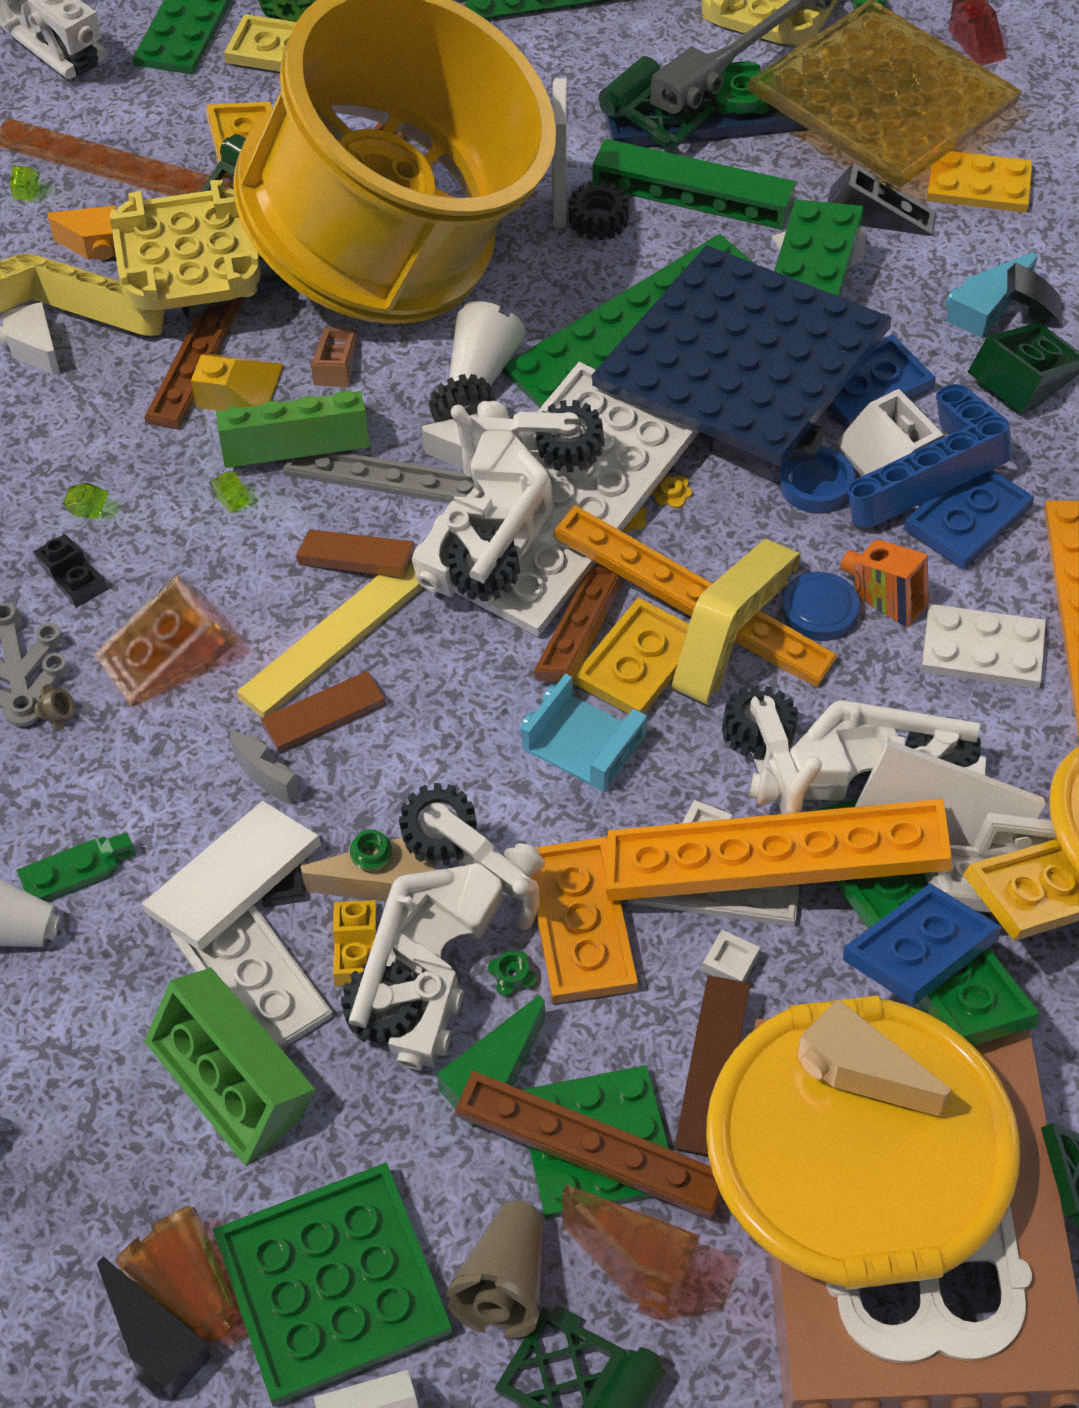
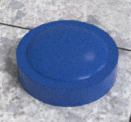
(817, 483)
(820, 606)

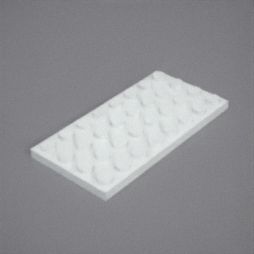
(633, 462)

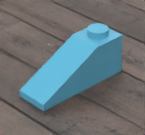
(983, 297)

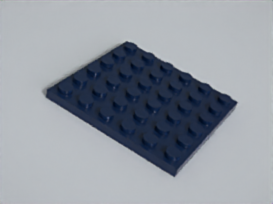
(742, 354)

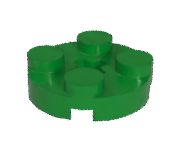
(735, 99)

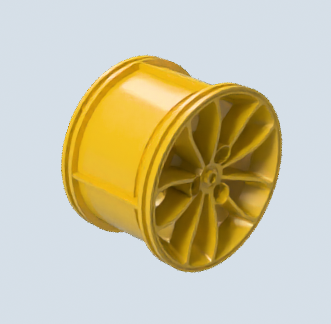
(359, 210)

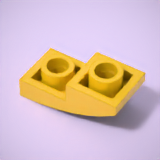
(353, 937)

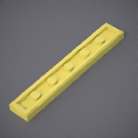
(328, 642)

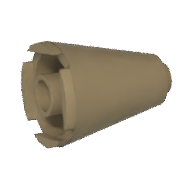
(502, 1274)

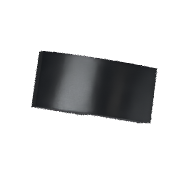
(1036, 293)
(70, 570)

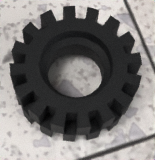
(598, 223)
(459, 392)

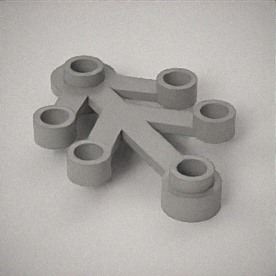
(18, 670)

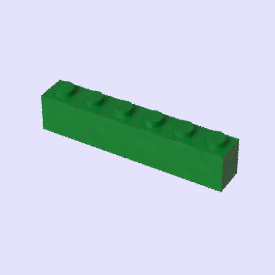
(695, 184)

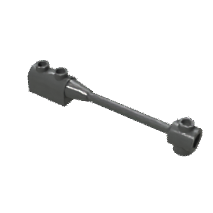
(695, 72)

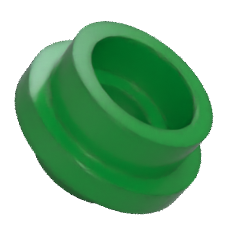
(367, 841)

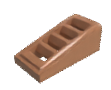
(334, 368)

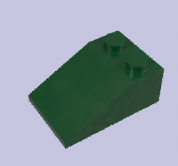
(1025, 365)

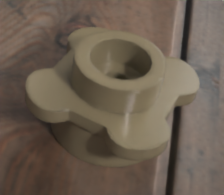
(55, 706)

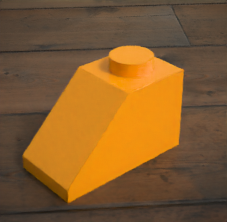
(85, 231)

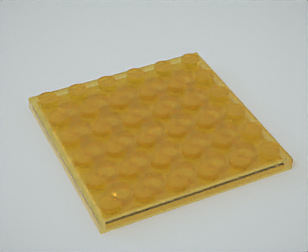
(884, 92)

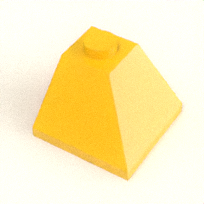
(233, 381)

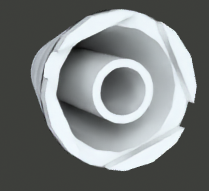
(484, 341)
(25, 918)

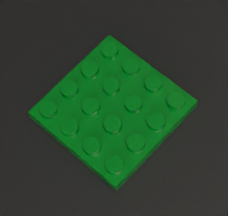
(331, 1283)

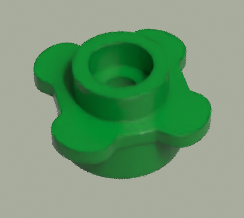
(507, 962)

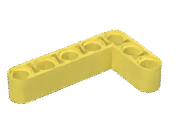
(74, 290)
(724, 610)

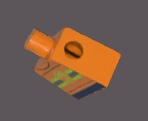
(890, 579)

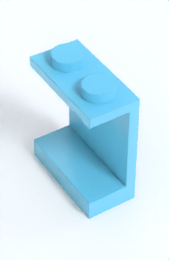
(581, 736)

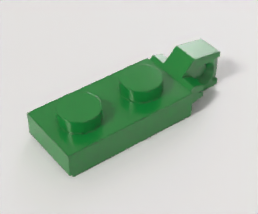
(76, 867)

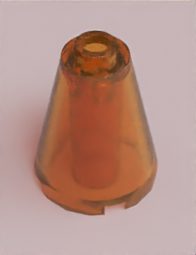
(182, 1274)

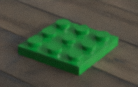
(614, 1098)

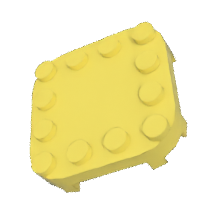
(746, 14)
(183, 250)

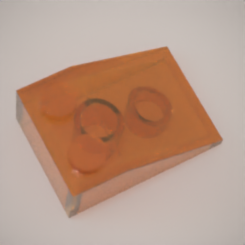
(165, 642)
(637, 1252)

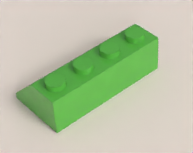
(292, 429)
(227, 1064)

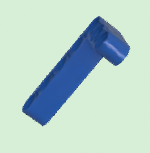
(974, 445)

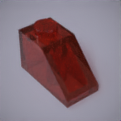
(977, 30)

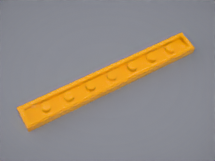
(682, 590)

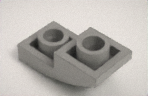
(255, 760)

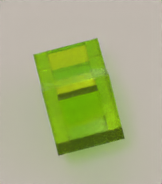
(24, 183)
(230, 491)
(85, 500)

